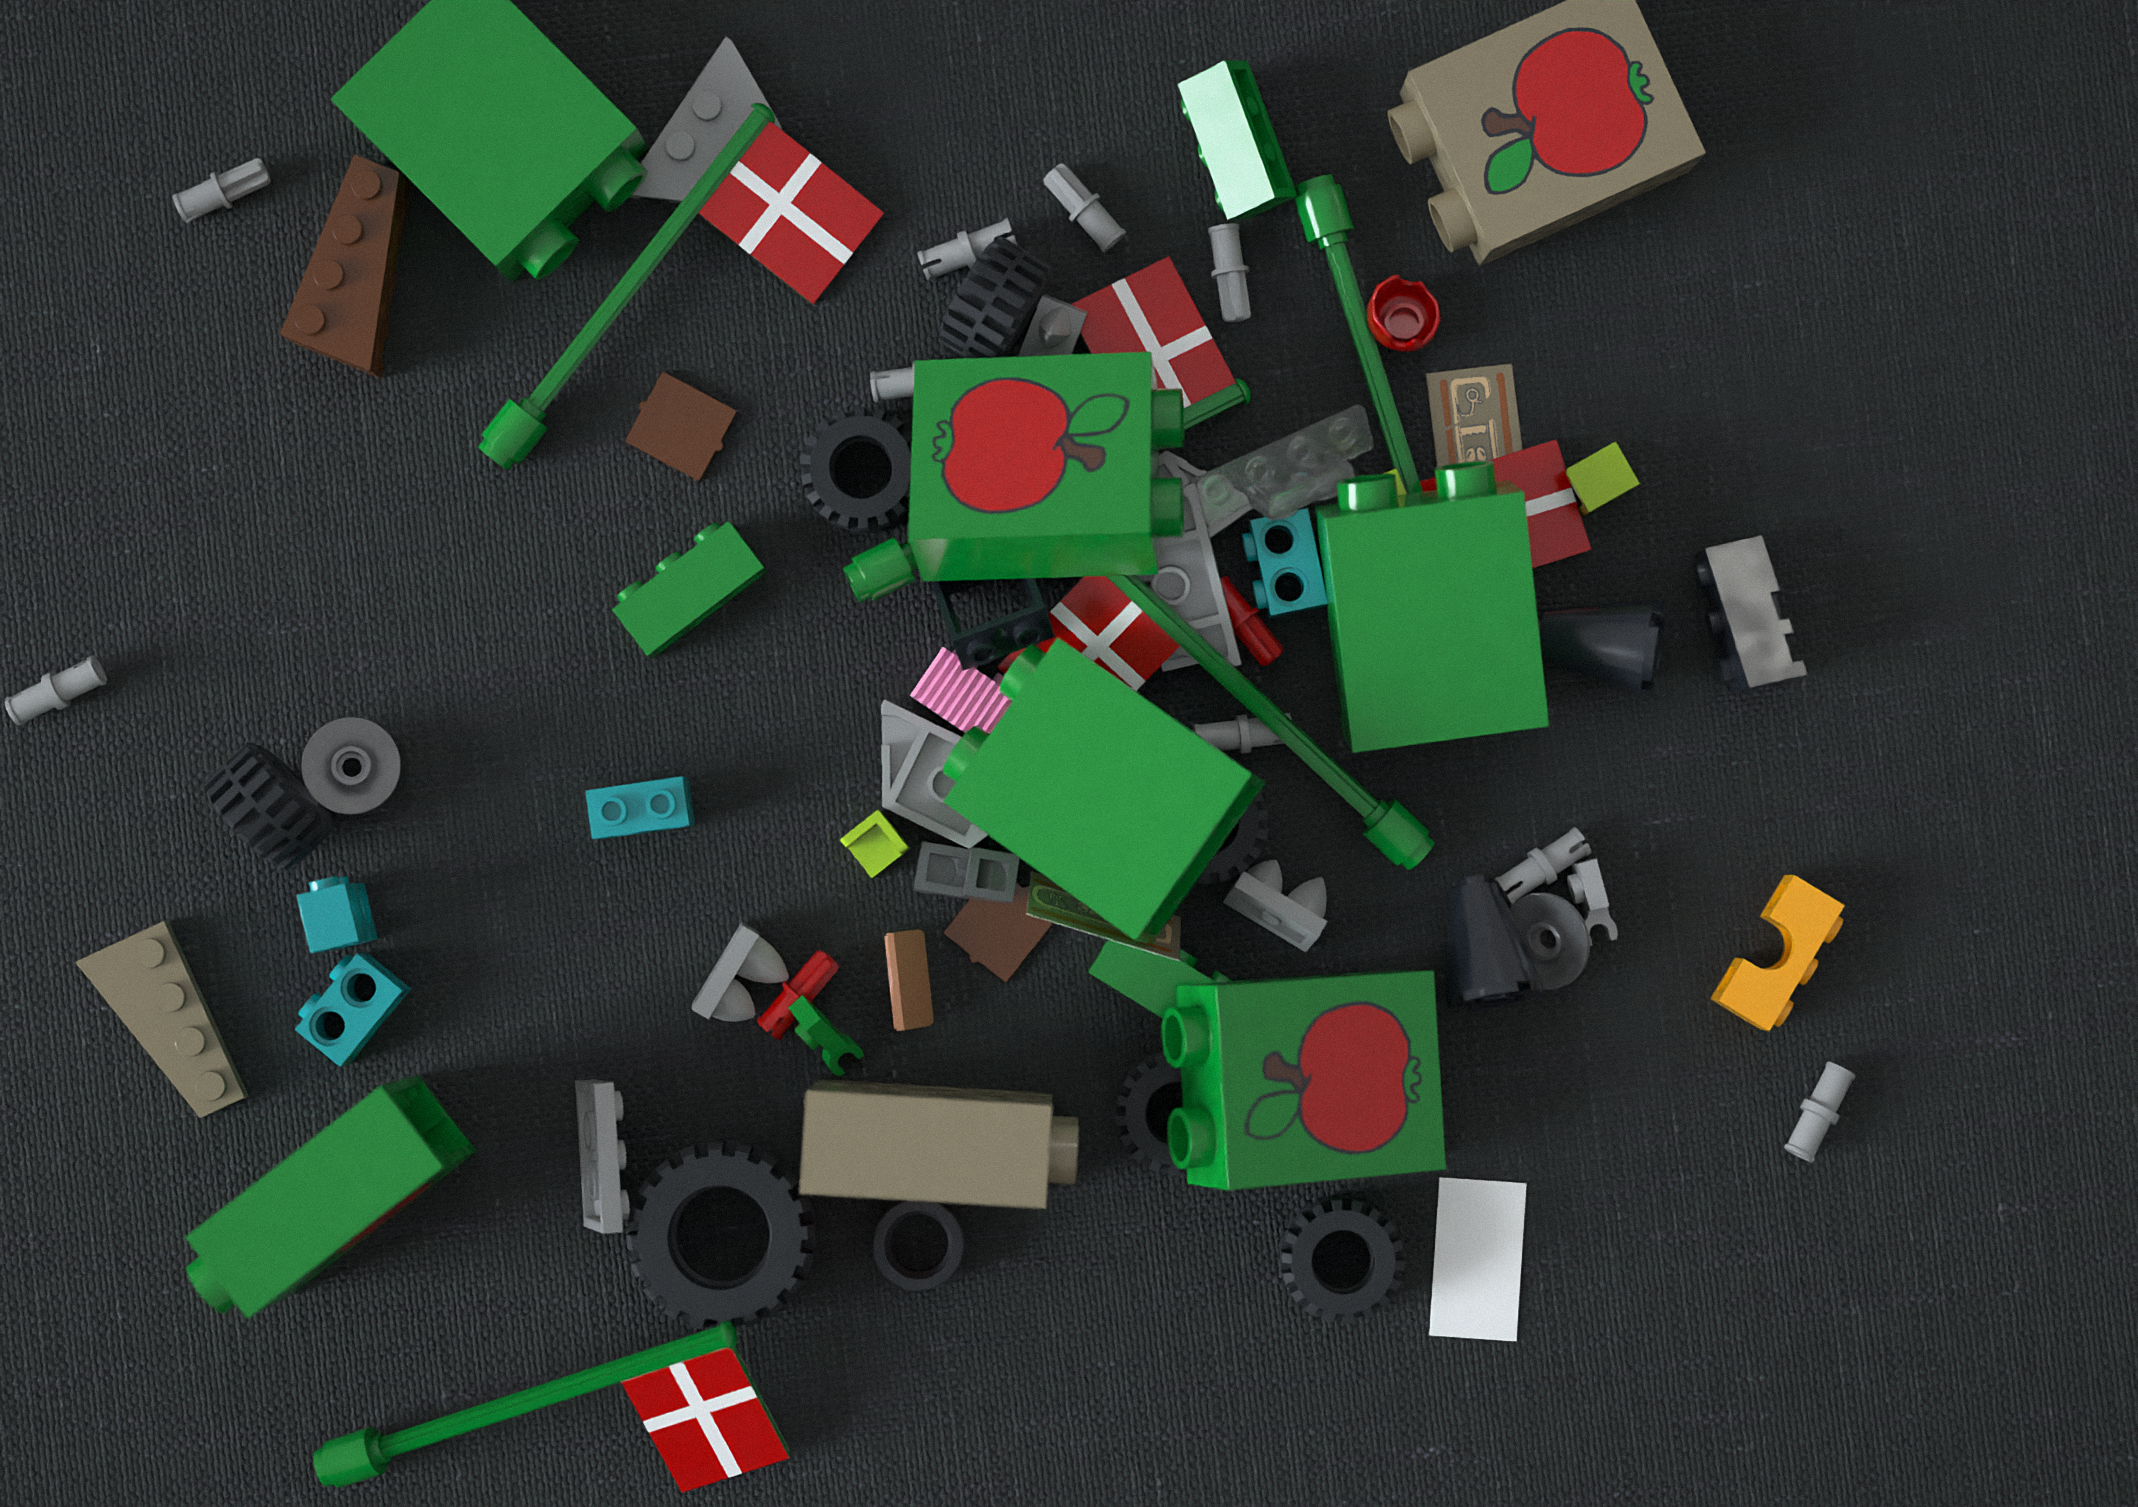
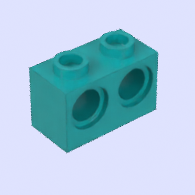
(1298, 562)
(640, 808)
(336, 914)
(360, 1016)

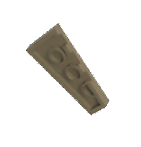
(164, 1009)

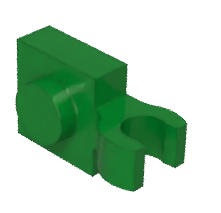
(818, 1030)

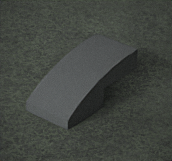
(966, 873)

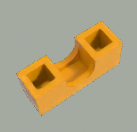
(1805, 921)

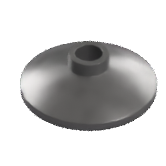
(345, 741)
(1543, 912)

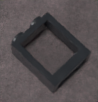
(999, 636)

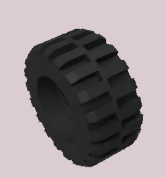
(657, 1249)

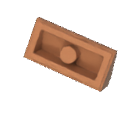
(909, 979)

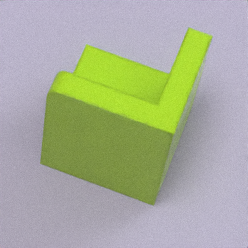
(1601, 478)
(875, 843)

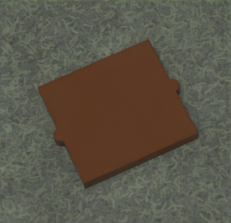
(681, 426)
(998, 932)

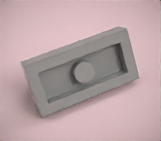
(1053, 328)
(1293, 917)
(749, 958)

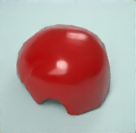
(1403, 314)

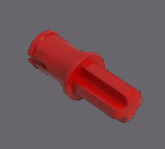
(1250, 627)
(807, 982)

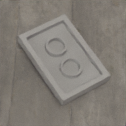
(601, 1155)

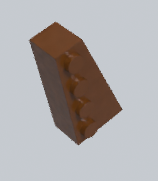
(352, 272)

